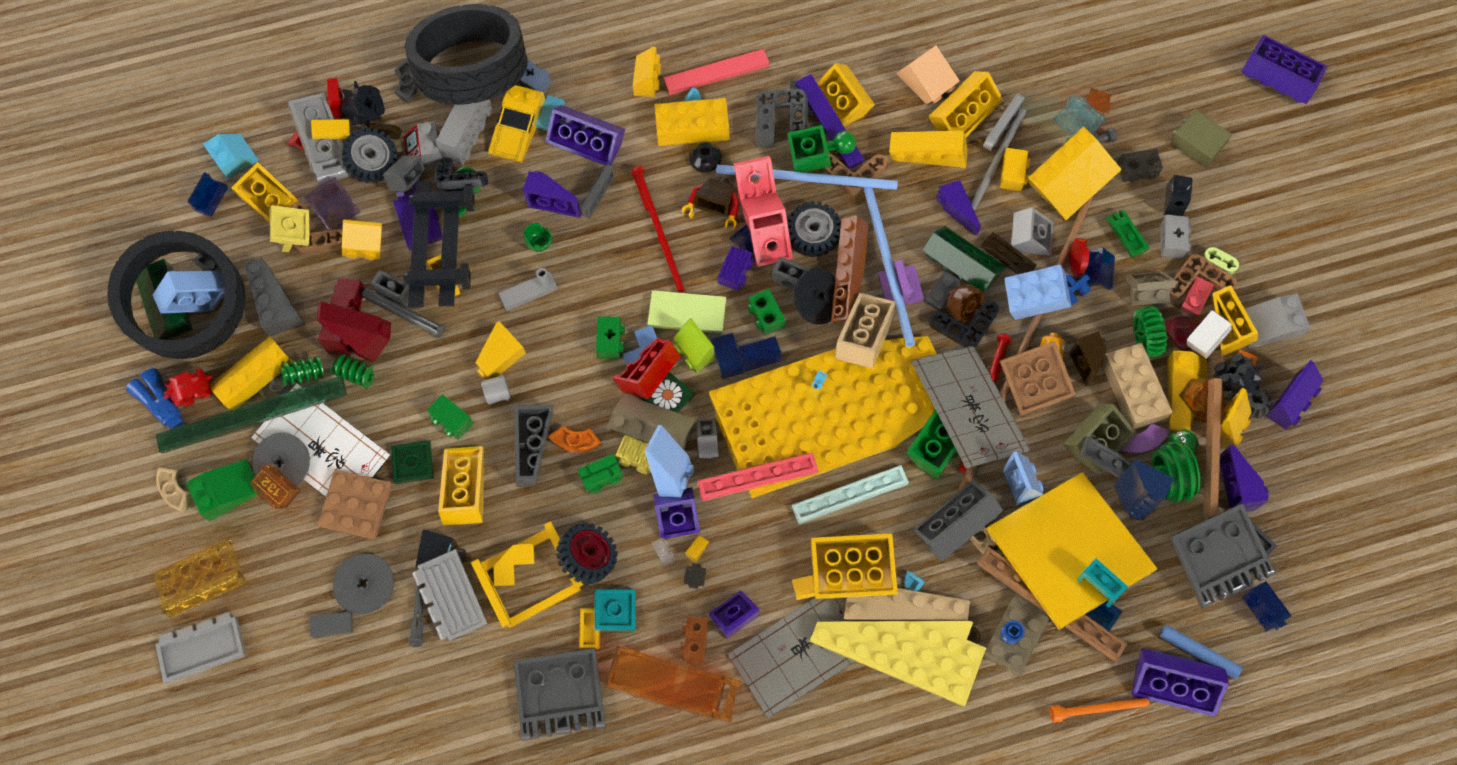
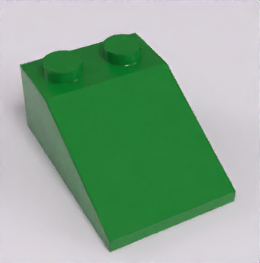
(222, 489)

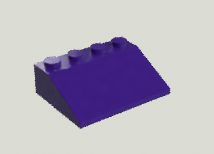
(1284, 69)

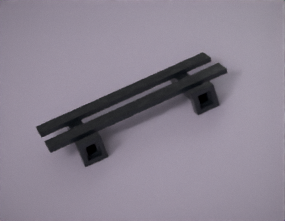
(448, 275)

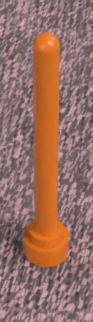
(1059, 713)

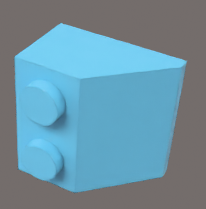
(230, 153)

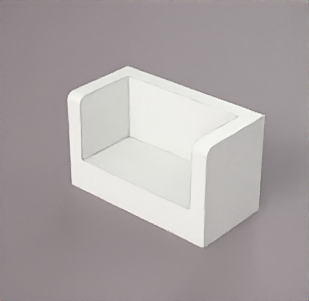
(1209, 334)

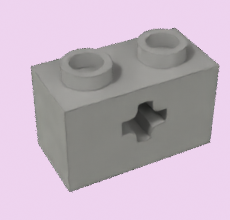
(1175, 236)

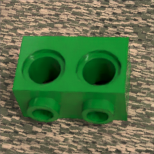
(769, 311)

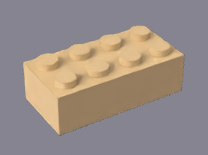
(865, 330)
(1136, 386)

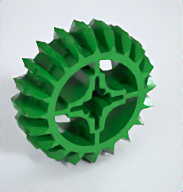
(1150, 330)

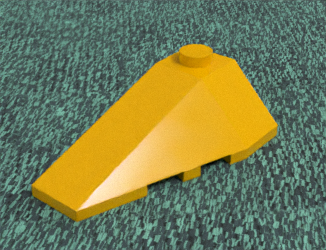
(1181, 368)

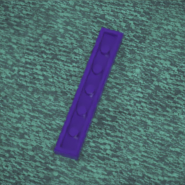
(827, 117)

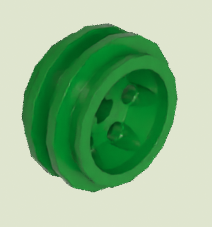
(1182, 465)

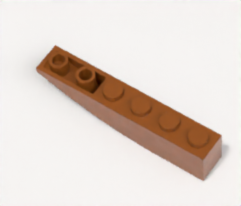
(849, 266)

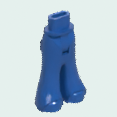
(162, 409)

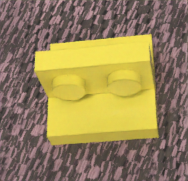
(289, 226)

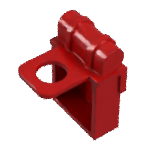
(334, 98)

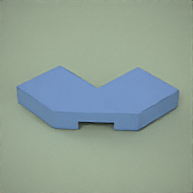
(644, 337)

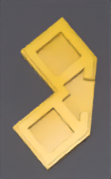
(504, 569)

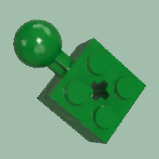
(811, 149)

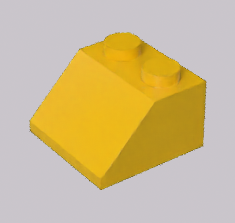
(361, 239)

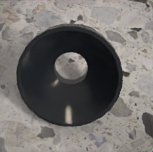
(705, 163)

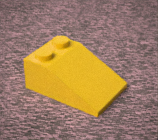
(262, 190)
(1235, 419)

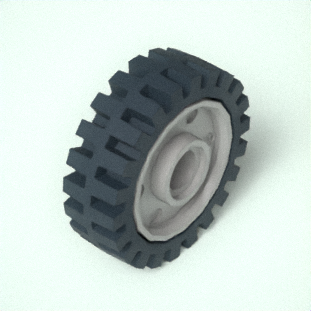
(368, 142)
(814, 217)

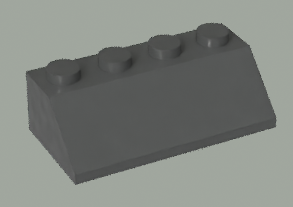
(958, 520)

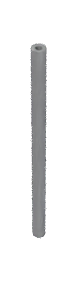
(998, 157)

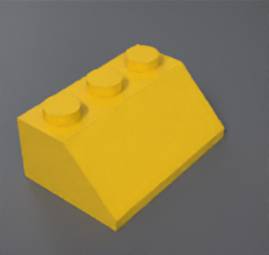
(845, 94)

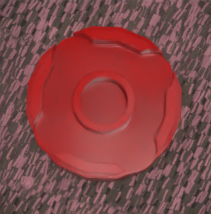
(1078, 256)

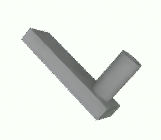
(528, 290)

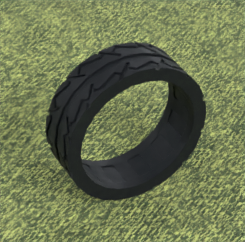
(470, 82)
(149, 249)

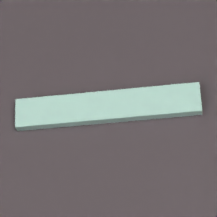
(850, 494)

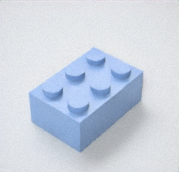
(189, 291)
(1037, 292)

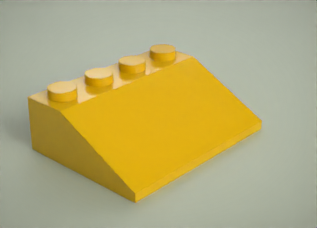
(1074, 173)
(853, 566)

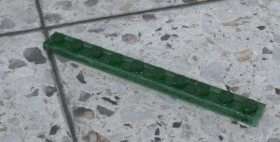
(251, 414)

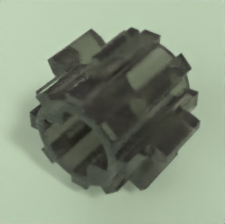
(695, 575)

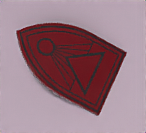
(1180, 329)

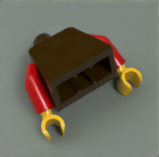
(714, 197)

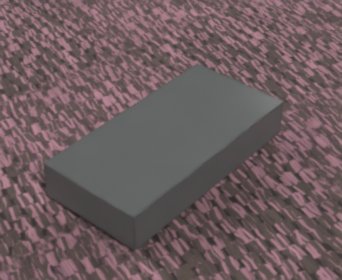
(331, 624)

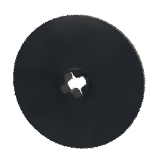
(805, 295)

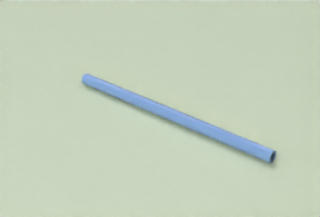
(820, 178)
(889, 267)

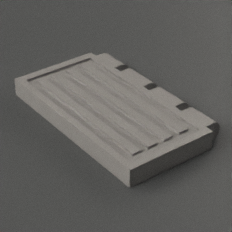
(451, 595)
(200, 648)

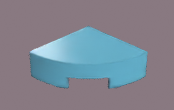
(693, 95)
(912, 582)

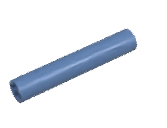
(1200, 651)

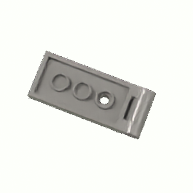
(322, 163)

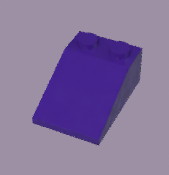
(547, 195)
(1241, 480)

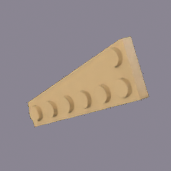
(906, 606)

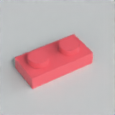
(1197, 296)

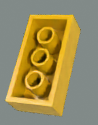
(692, 122)

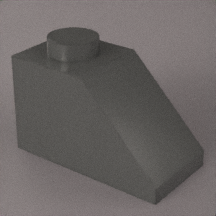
(707, 438)

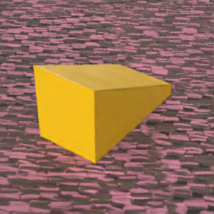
(697, 548)

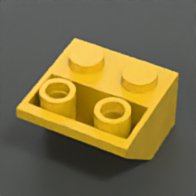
(646, 73)

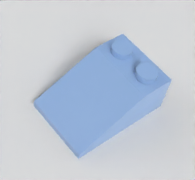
(668, 464)
(1022, 479)

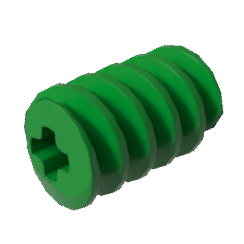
(301, 369)
(352, 371)

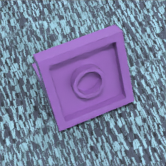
(908, 283)

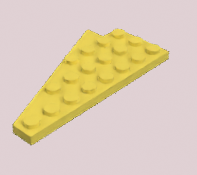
(916, 652)

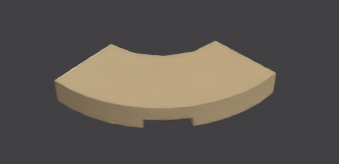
(170, 489)

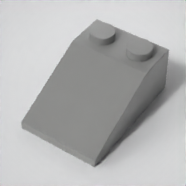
(1278, 319)

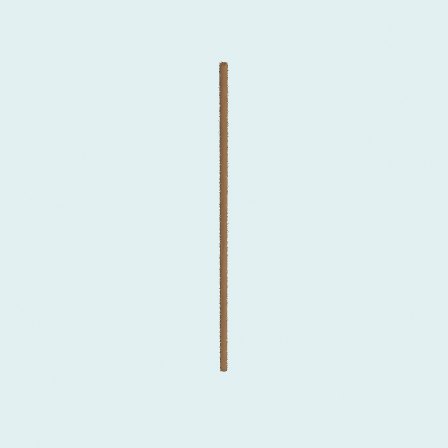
(1035, 320)

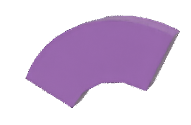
(1145, 441)

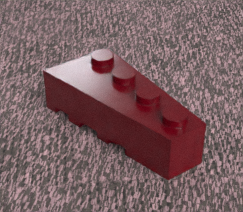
(348, 295)

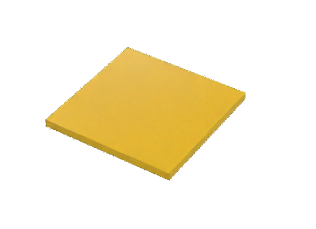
(1059, 538)

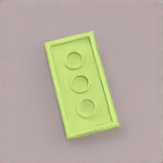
(674, 309)

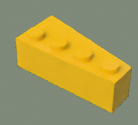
(930, 147)

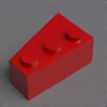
(649, 370)

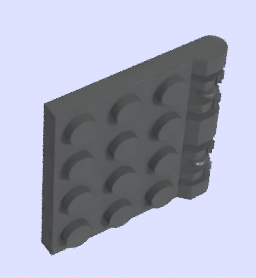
(1221, 554)
(558, 689)

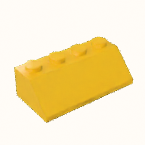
(967, 104)
(249, 374)

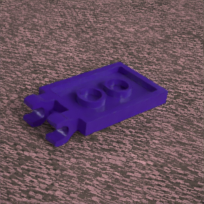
(406, 218)

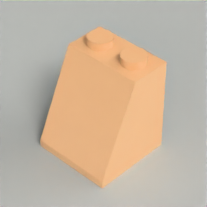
(929, 76)

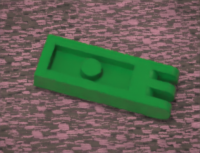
(1127, 233)

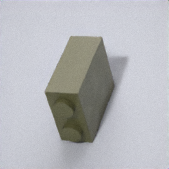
(1200, 138)

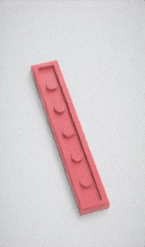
(716, 72)
(757, 476)

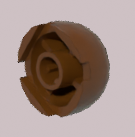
(964, 301)

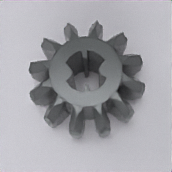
(1262, 403)

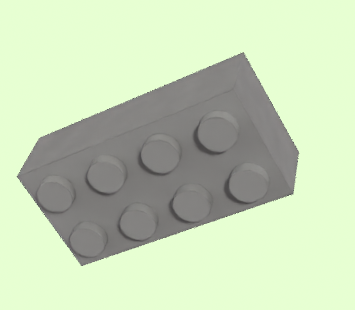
(462, 130)

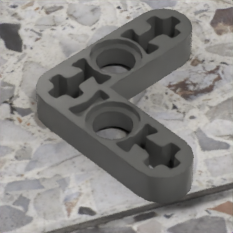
(794, 106)

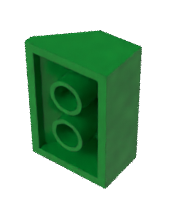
(932, 447)

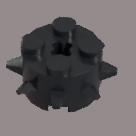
(362, 104)
(1238, 374)

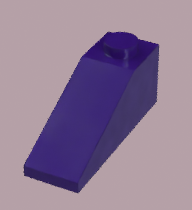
(957, 204)

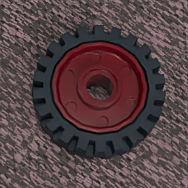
(573, 555)

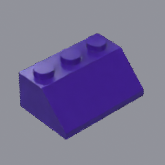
(1296, 396)

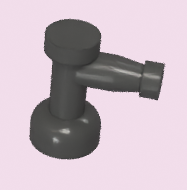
(1109, 135)

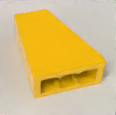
(498, 352)

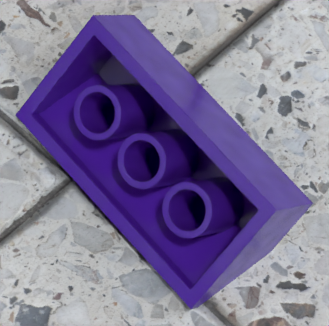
(584, 135)
(1179, 682)

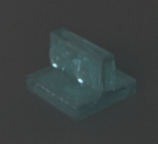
(1078, 114)

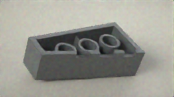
(271, 301)
(531, 436)

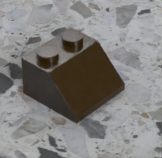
(1088, 355)

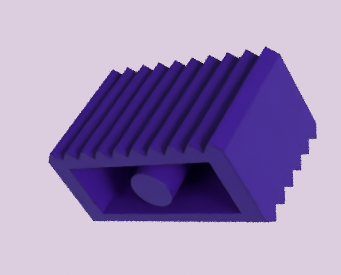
(735, 268)

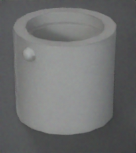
(496, 389)

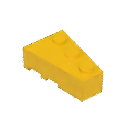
(1242, 329)

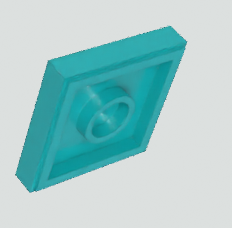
(614, 610)

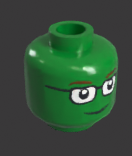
(1184, 437)

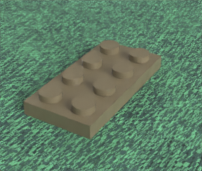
(1015, 656)

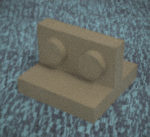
(1150, 288)

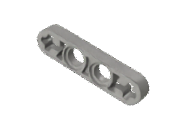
(1004, 122)

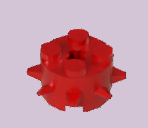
(188, 387)

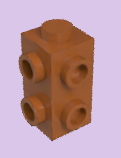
(695, 640)

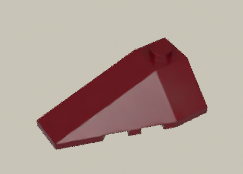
(360, 330)

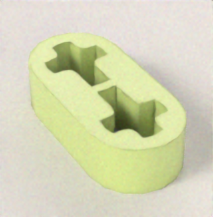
(1221, 260)

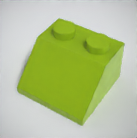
(694, 346)

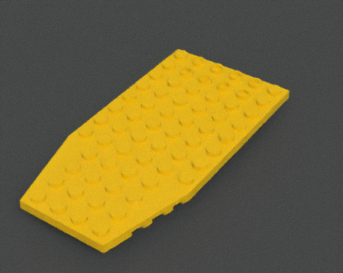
(847, 420)

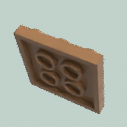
(1037, 378)
(354, 504)

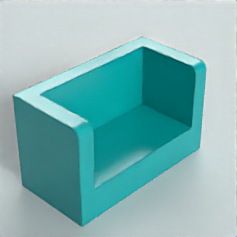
(1104, 581)

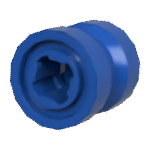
(1008, 633)

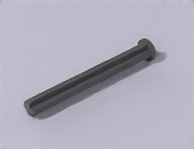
(404, 312)

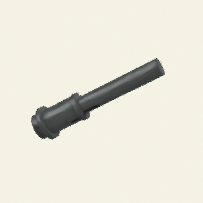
(416, 634)

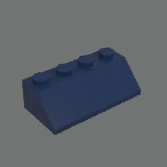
(1142, 489)

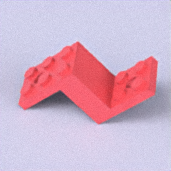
(763, 211)

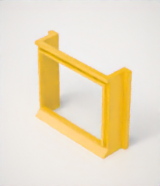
(482, 567)

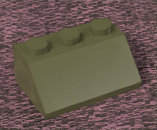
(1106, 427)

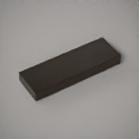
(1007, 254)

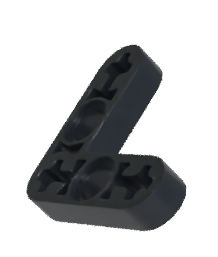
(448, 180)
(965, 331)

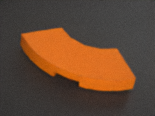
(574, 441)

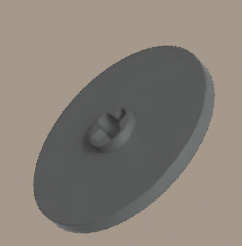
(287, 448)
(348, 582)

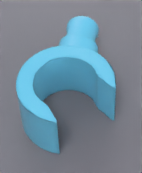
(819, 380)

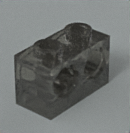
(1139, 162)

